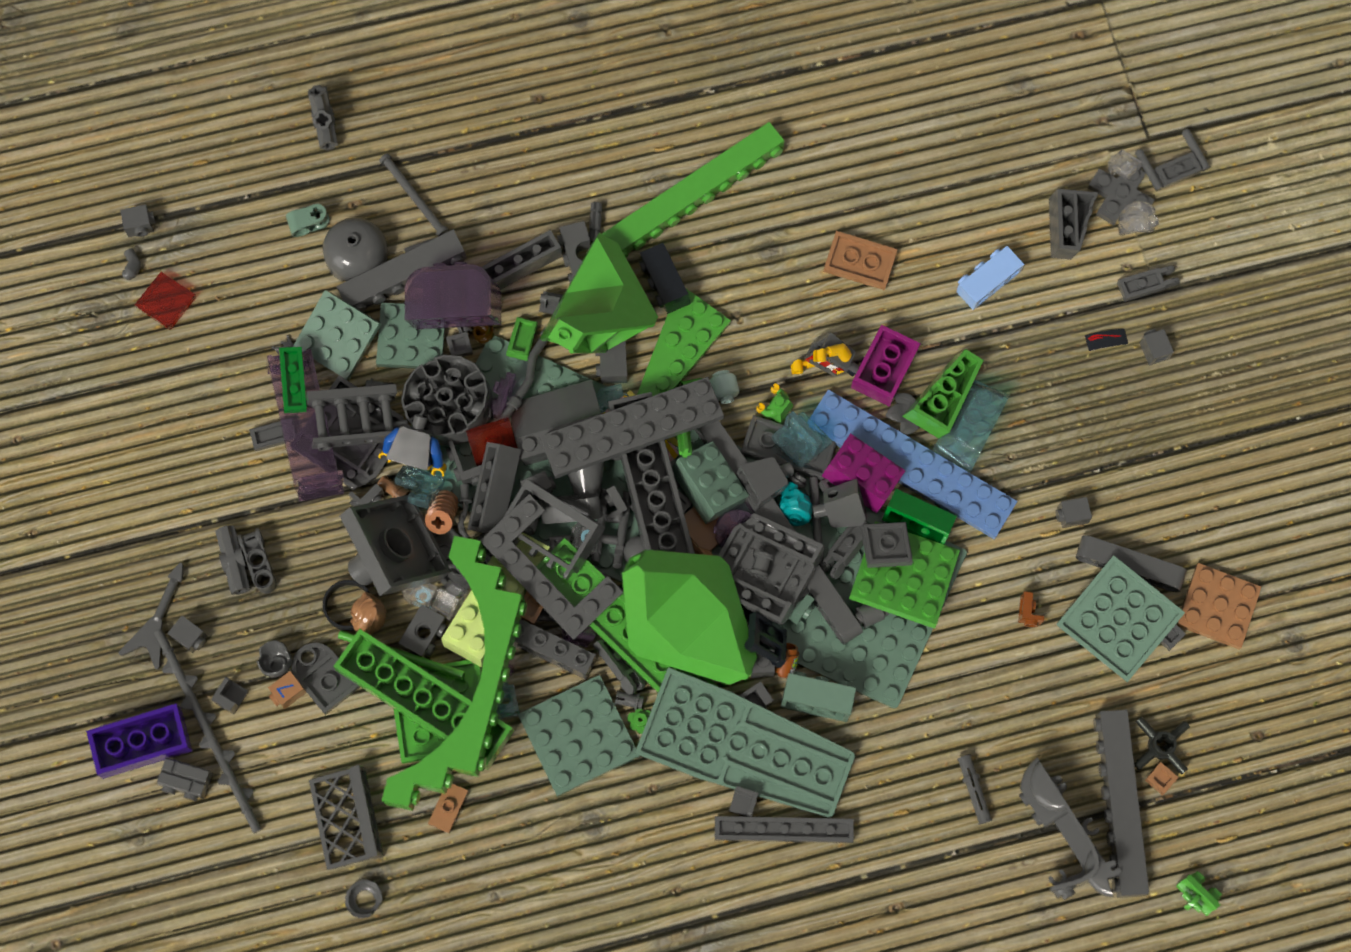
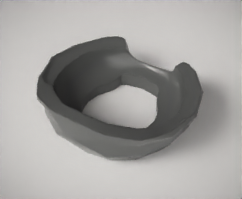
(354, 890)

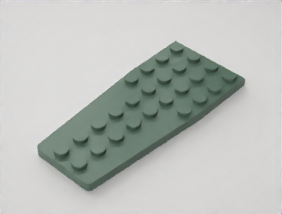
(742, 745)

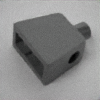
(764, 479)
(843, 505)

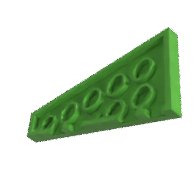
(681, 344)

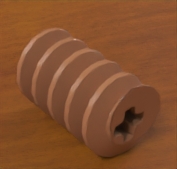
(442, 512)

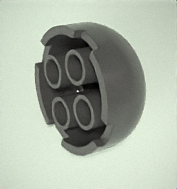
(365, 253)

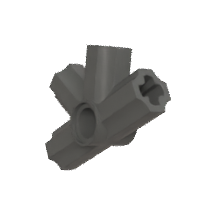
(323, 117)

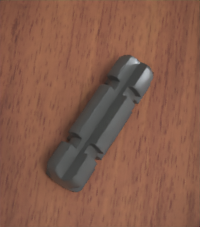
(595, 220)

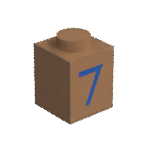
(286, 690)

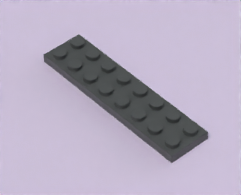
(631, 427)

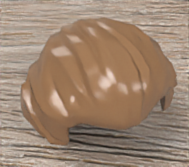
(368, 614)

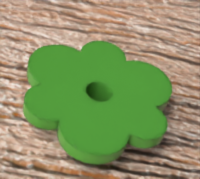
(633, 718)

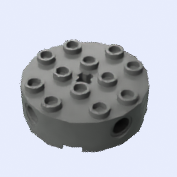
(451, 397)

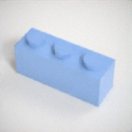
(989, 277)

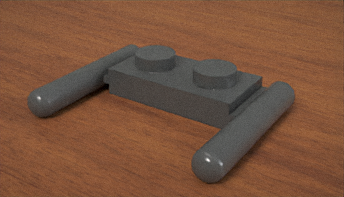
(1177, 169)

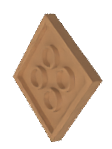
(1219, 606)

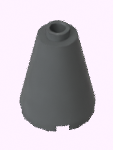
(588, 479)

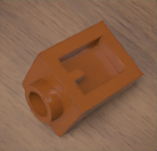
(1026, 608)

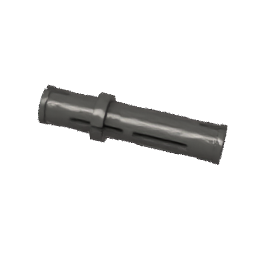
(967, 763)

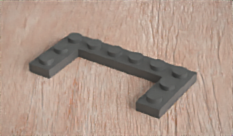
(570, 618)

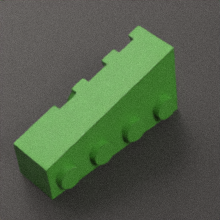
(943, 398)

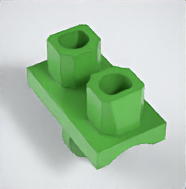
(1197, 895)

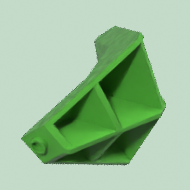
(600, 303)
(687, 614)

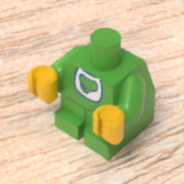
(779, 406)

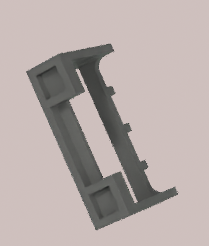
(586, 547)

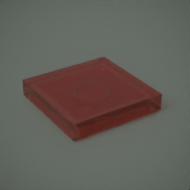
(165, 300)
(495, 432)

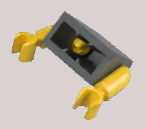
(829, 355)

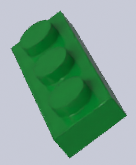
(292, 379)

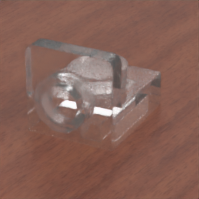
(1123, 164)

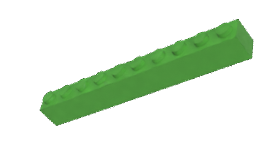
(696, 189)

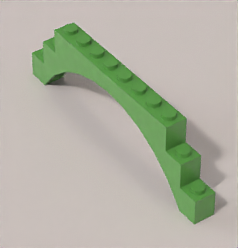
(467, 744)

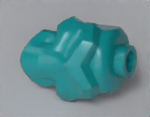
(796, 505)

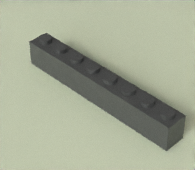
(1121, 803)

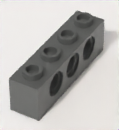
(555, 650)

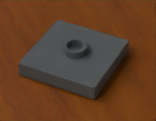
(886, 544)

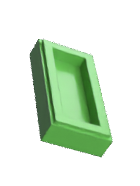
(522, 339)

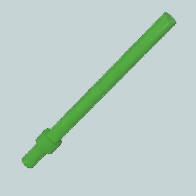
(418, 660)

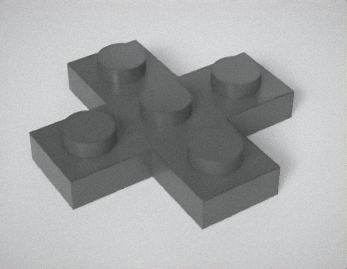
(1117, 193)

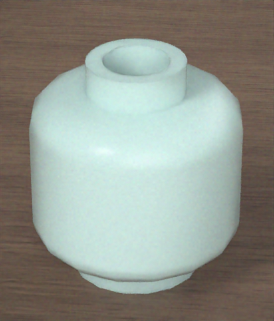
(724, 386)

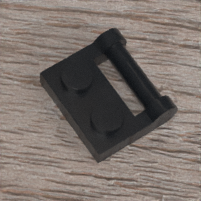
(769, 633)

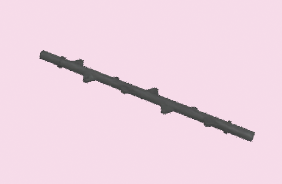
(209, 740)

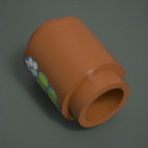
(791, 662)

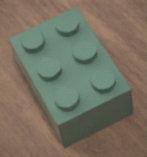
(709, 482)
(818, 696)

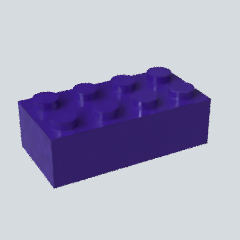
(139, 741)

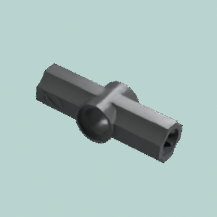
(232, 560)

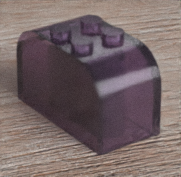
(452, 297)

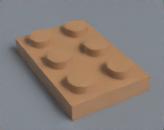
(860, 260)

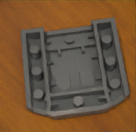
(358, 462)
(788, 572)

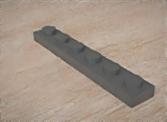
(784, 829)

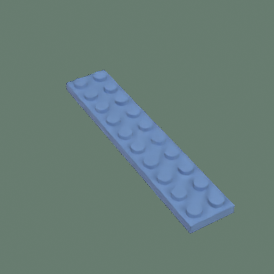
(925, 470)

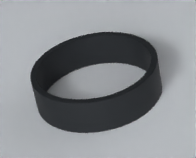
(334, 587)

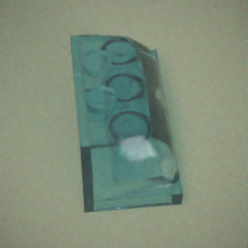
(972, 426)

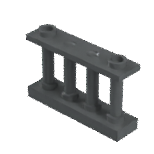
(341, 399)

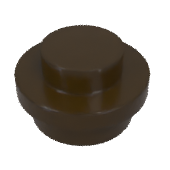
(483, 333)

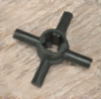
(1154, 750)

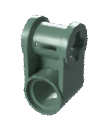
(305, 220)

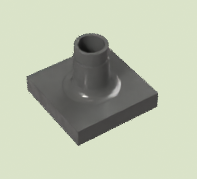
(392, 546)

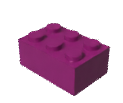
(885, 365)
(873, 471)

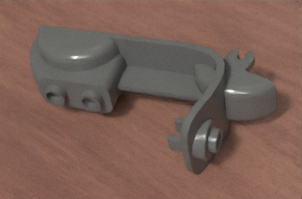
(1050, 807)

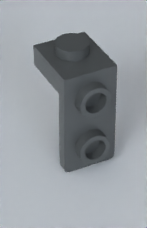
(469, 476)

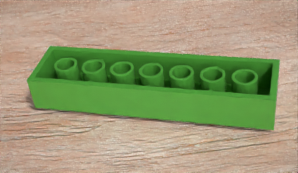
(411, 690)

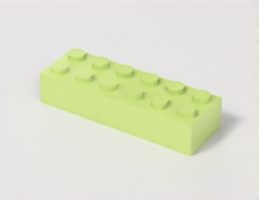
(466, 630)

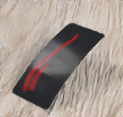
(1106, 339)

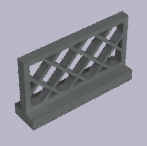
(365, 813)

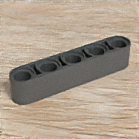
(1152, 570)

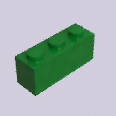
(920, 517)

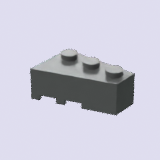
(1068, 221)

